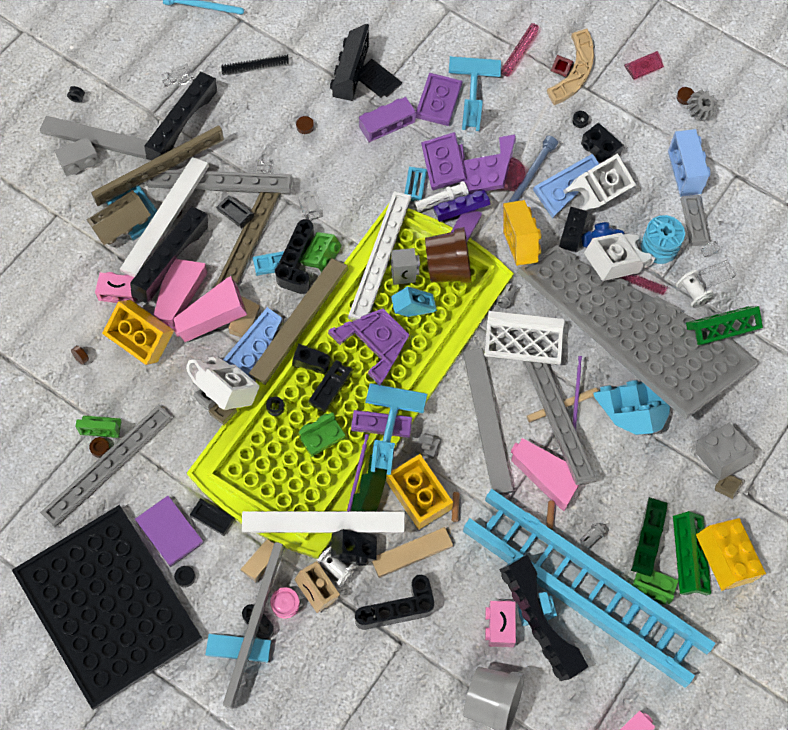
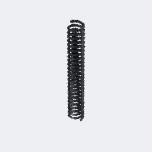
(249, 65)

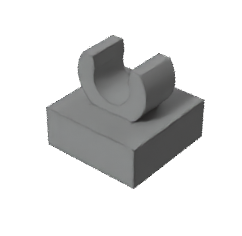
(427, 445)

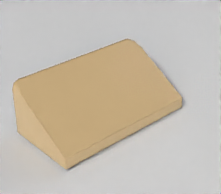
(241, 325)
(257, 564)

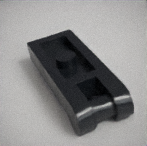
(330, 386)

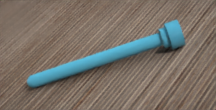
(209, 5)

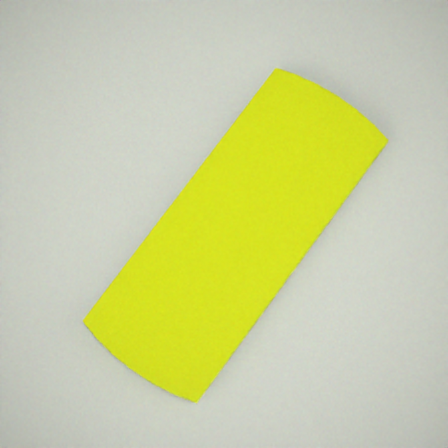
(258, 457)

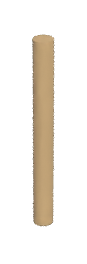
(568, 402)

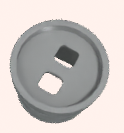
(493, 698)

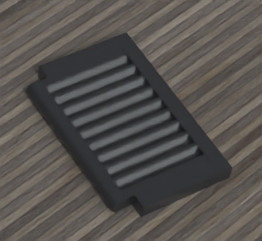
(378, 79)

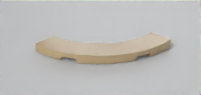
(580, 71)

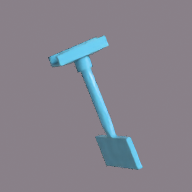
(473, 67)
(395, 399)

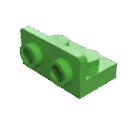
(321, 251)
(99, 426)
(321, 434)
(657, 586)

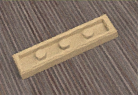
(412, 552)

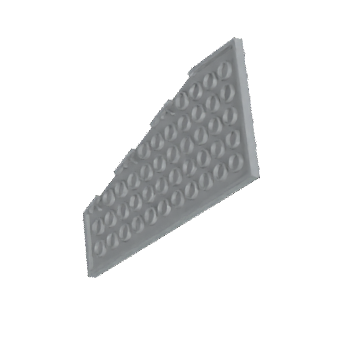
(640, 332)

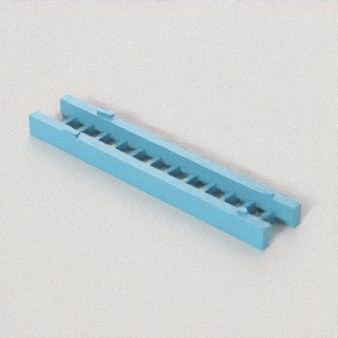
(583, 606)

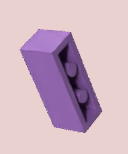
(387, 119)

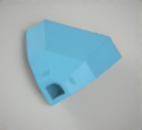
(633, 407)

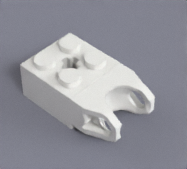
(596, 188)
(617, 255)
(223, 383)

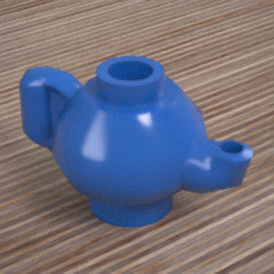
(601, 229)

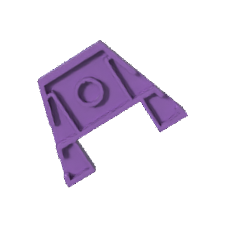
(489, 171)
(380, 334)

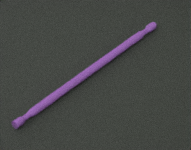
(577, 392)
(357, 473)

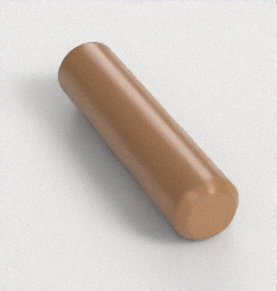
(455, 509)
(550, 514)

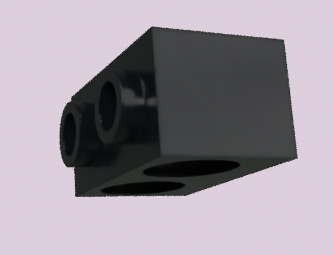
(603, 141)
(573, 229)
(354, 544)

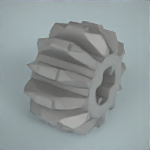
(702, 105)

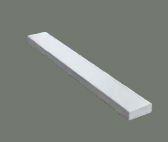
(164, 217)
(380, 256)
(323, 522)

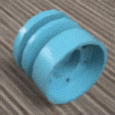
(663, 238)

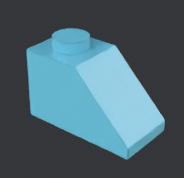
(413, 302)

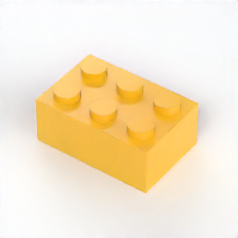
(521, 232)
(138, 332)
(419, 491)
(730, 554)

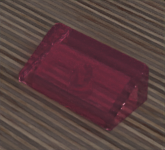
(644, 65)

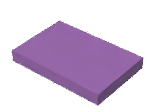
(438, 99)
(443, 161)
(169, 531)

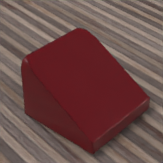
(561, 66)

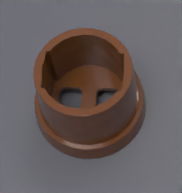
(448, 257)

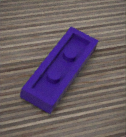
(461, 205)

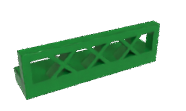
(722, 318)
(688, 554)

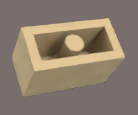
(317, 587)

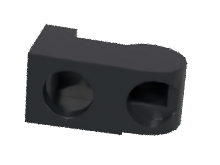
(311, 359)

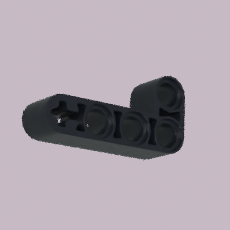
(295, 253)
(392, 607)

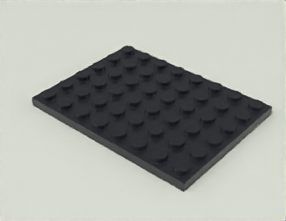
(106, 606)

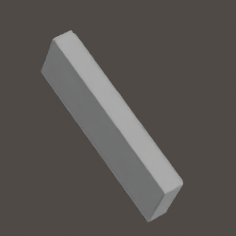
(695, 220)

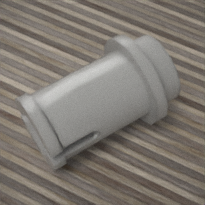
(504, 299)
(592, 535)

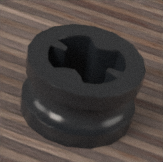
(75, 94)
(581, 114)
(277, 400)

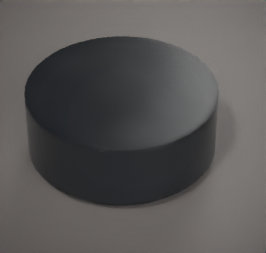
(184, 576)

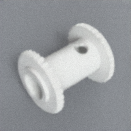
(694, 288)
(336, 568)

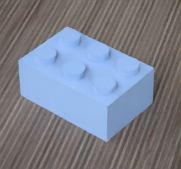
(688, 162)

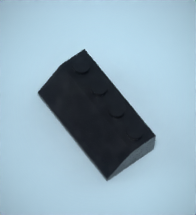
(351, 63)

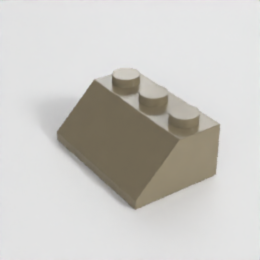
(119, 218)

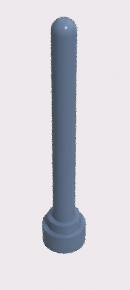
(549, 144)

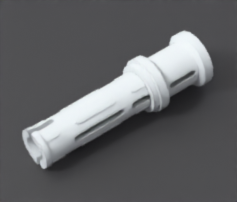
(444, 196)

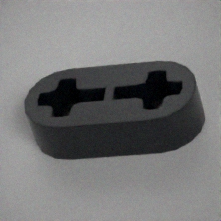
(264, 621)

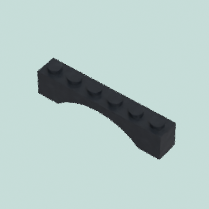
(166, 135)
(151, 275)
(522, 582)

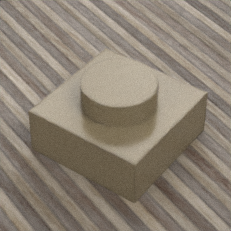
(222, 415)
(729, 486)

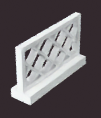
(527, 323)

